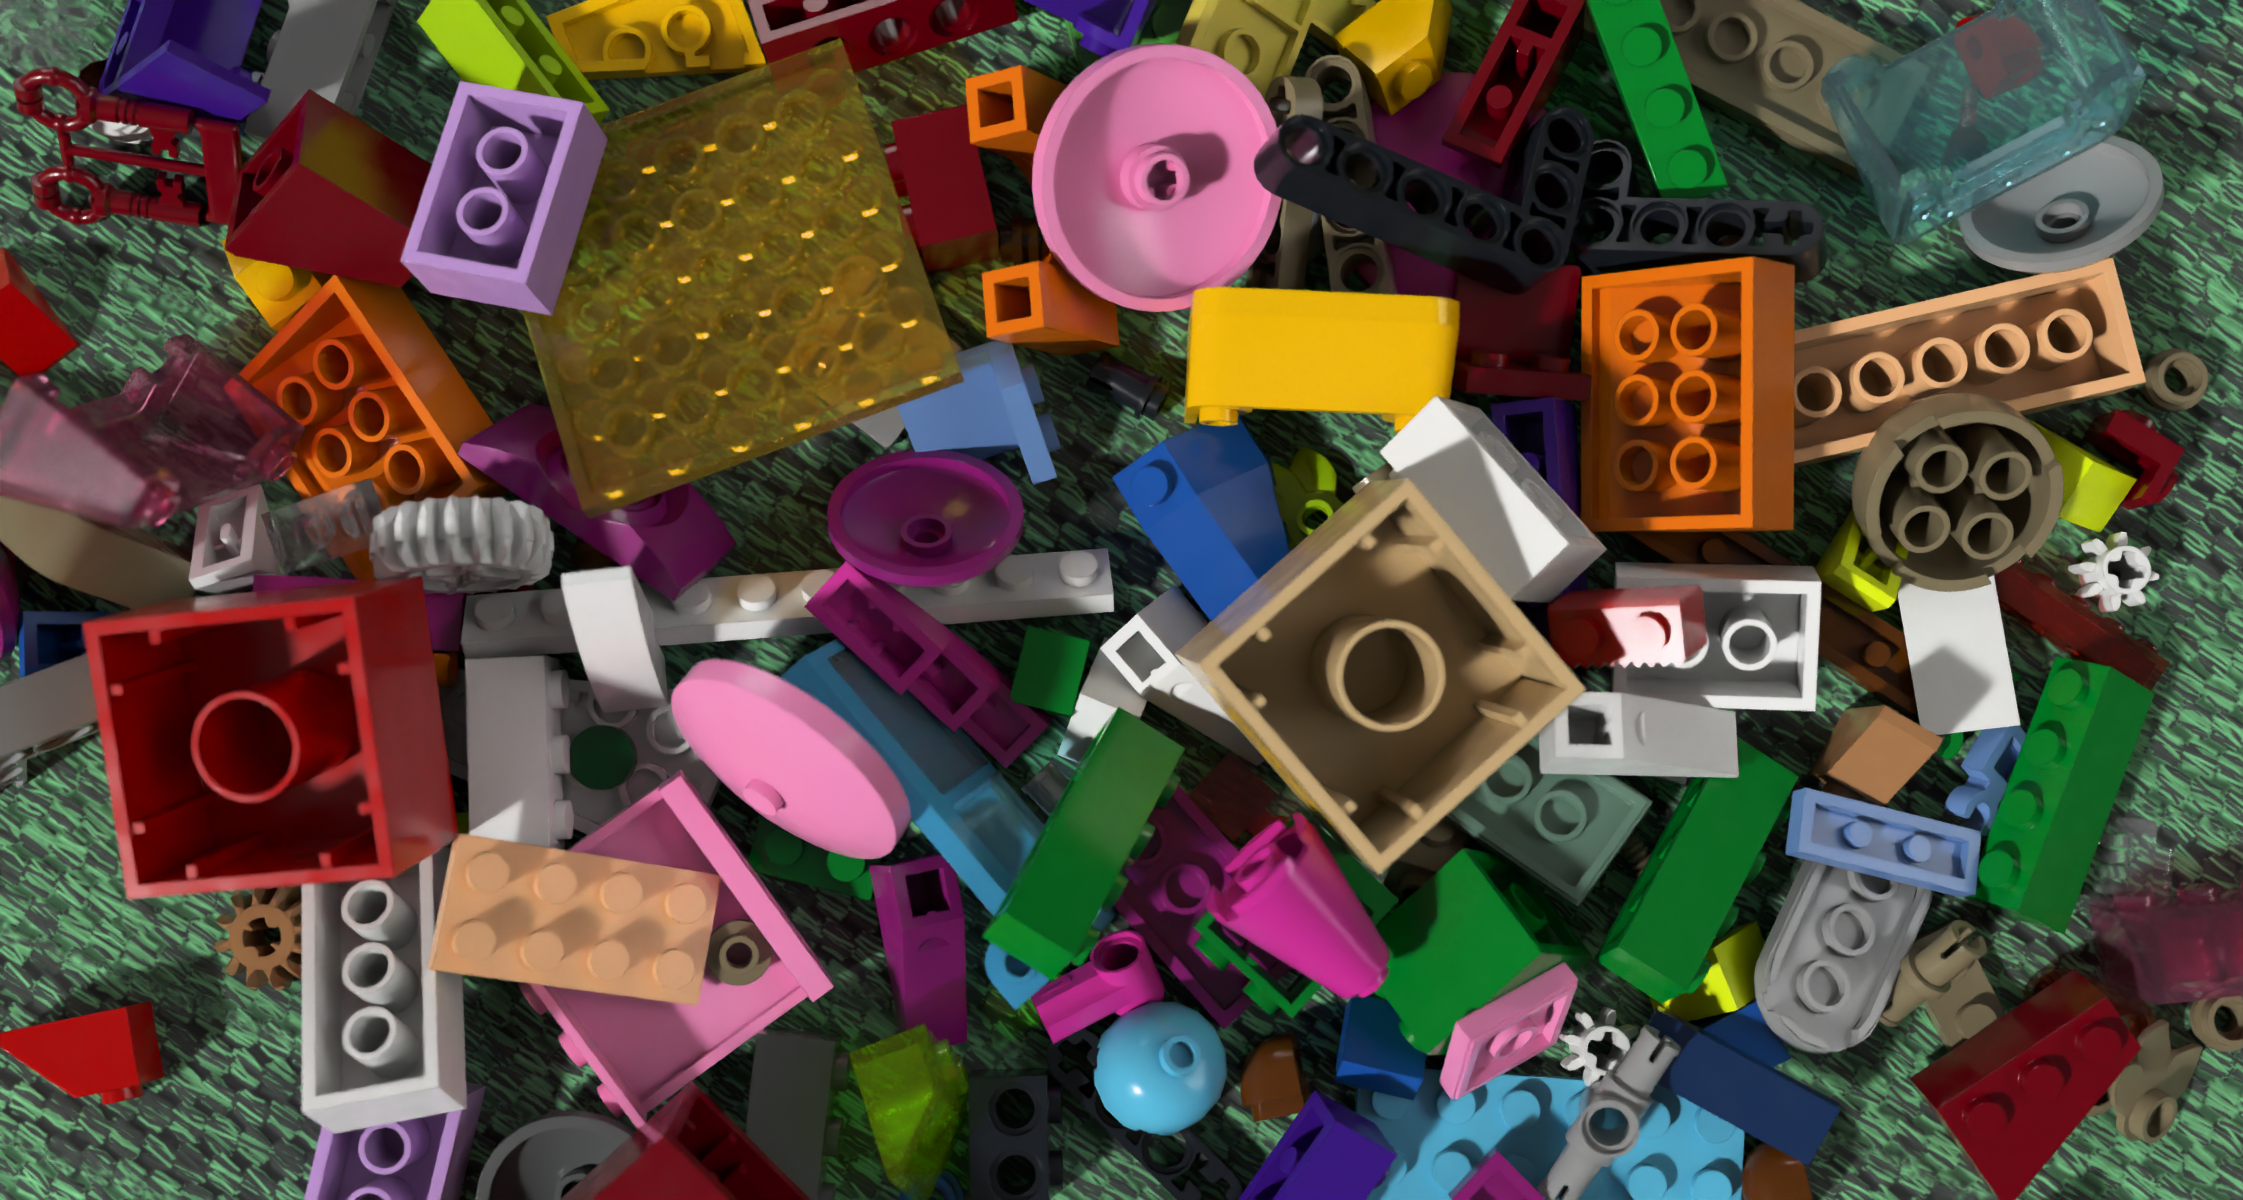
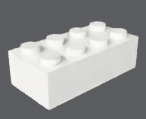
(375, 1020)

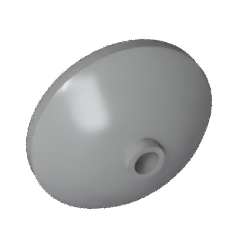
(2070, 212)

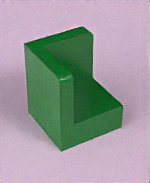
(1049, 670)

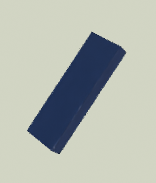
(1744, 1089)

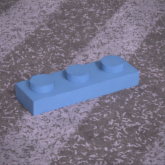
(1883, 842)

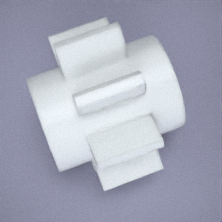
(2096, 580)
(1596, 1030)

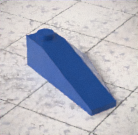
(1209, 510)

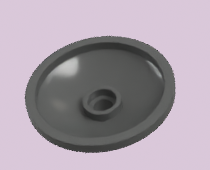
(549, 1155)

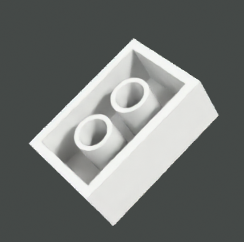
(1493, 500)
(1758, 637)

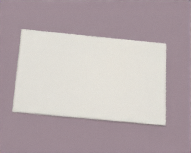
(1958, 659)

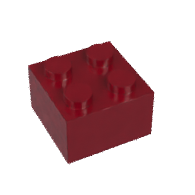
(945, 189)

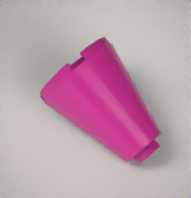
(1302, 909)

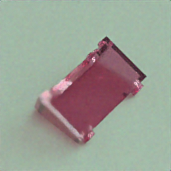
(147, 452)

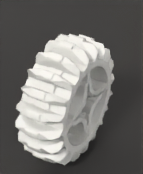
(463, 544)

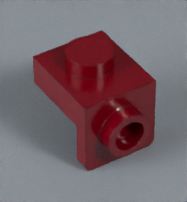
(2136, 444)

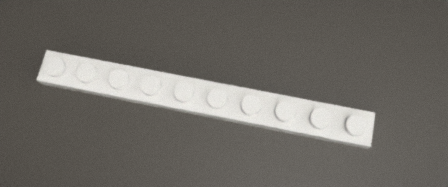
(775, 602)

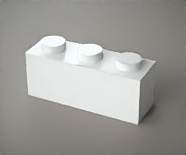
(518, 750)

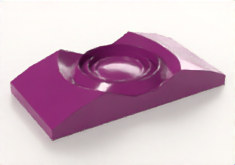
(664, 538)

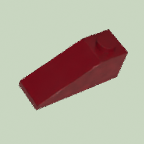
(1516, 78)

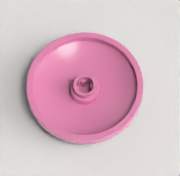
(1154, 177)
(791, 759)

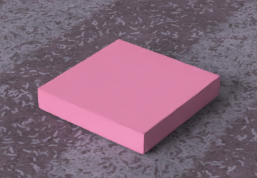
(1507, 1031)

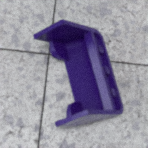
(186, 57)

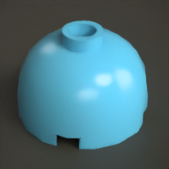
(1160, 1068)

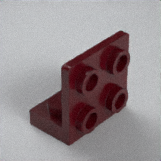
(1519, 340)

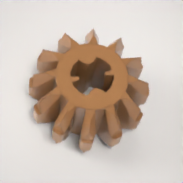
(264, 961)

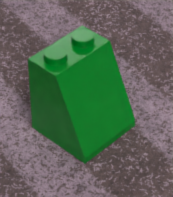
(1468, 942)

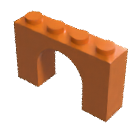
(1038, 300)

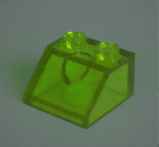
(913, 1104)

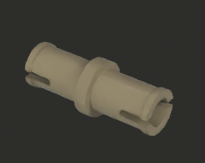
(1929, 971)

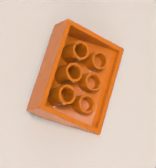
(1689, 398)
(372, 401)

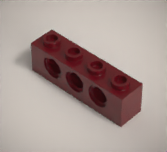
(873, 29)

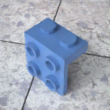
(986, 412)

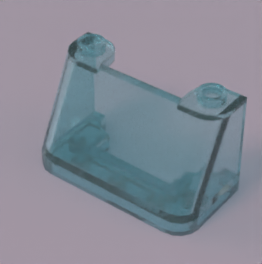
(1981, 109)

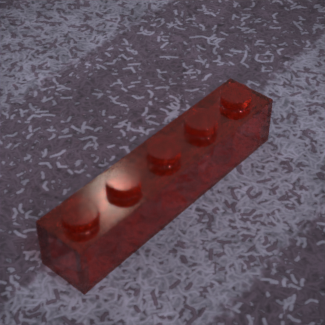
(2074, 627)

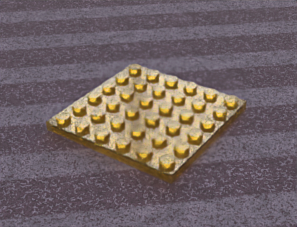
(736, 285)

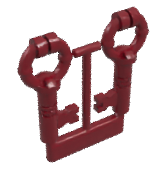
(219, 146)

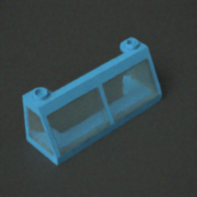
(949, 786)

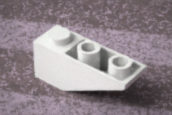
(1146, 658)
(1639, 738)

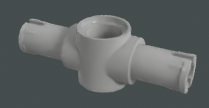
(1625, 1090)

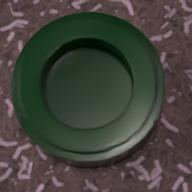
(602, 757)

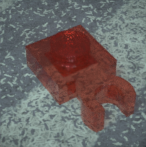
(1234, 798)

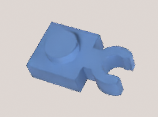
(1989, 770)

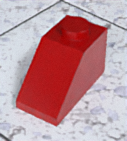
(93, 1052)

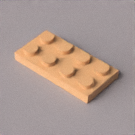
(574, 920)

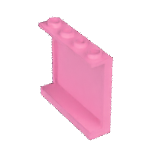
(657, 1047)

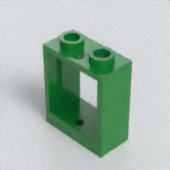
(1262, 986)

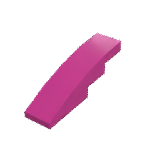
(928, 660)

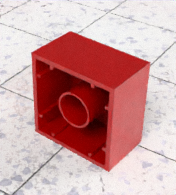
(272, 737)

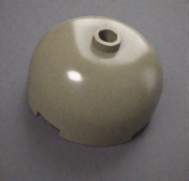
(1957, 496)

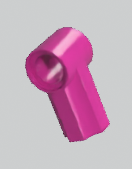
(1113, 981)

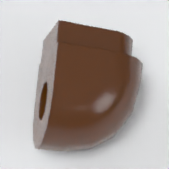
(1274, 1078)
(1773, 1176)

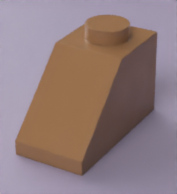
(1872, 754)

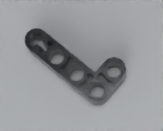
(1695, 222)

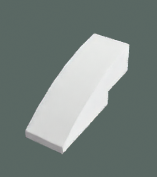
(616, 638)

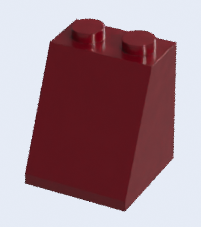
(328, 196)

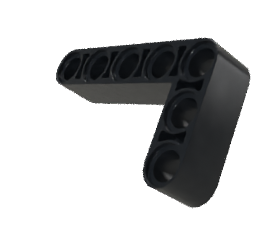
(1530, 217)

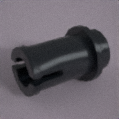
(1129, 386)

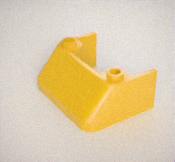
(1317, 353)

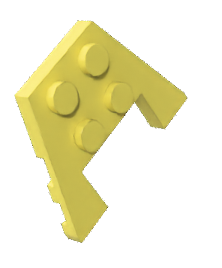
(1265, 35)

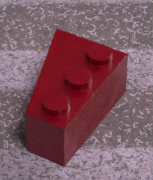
(2028, 1080)

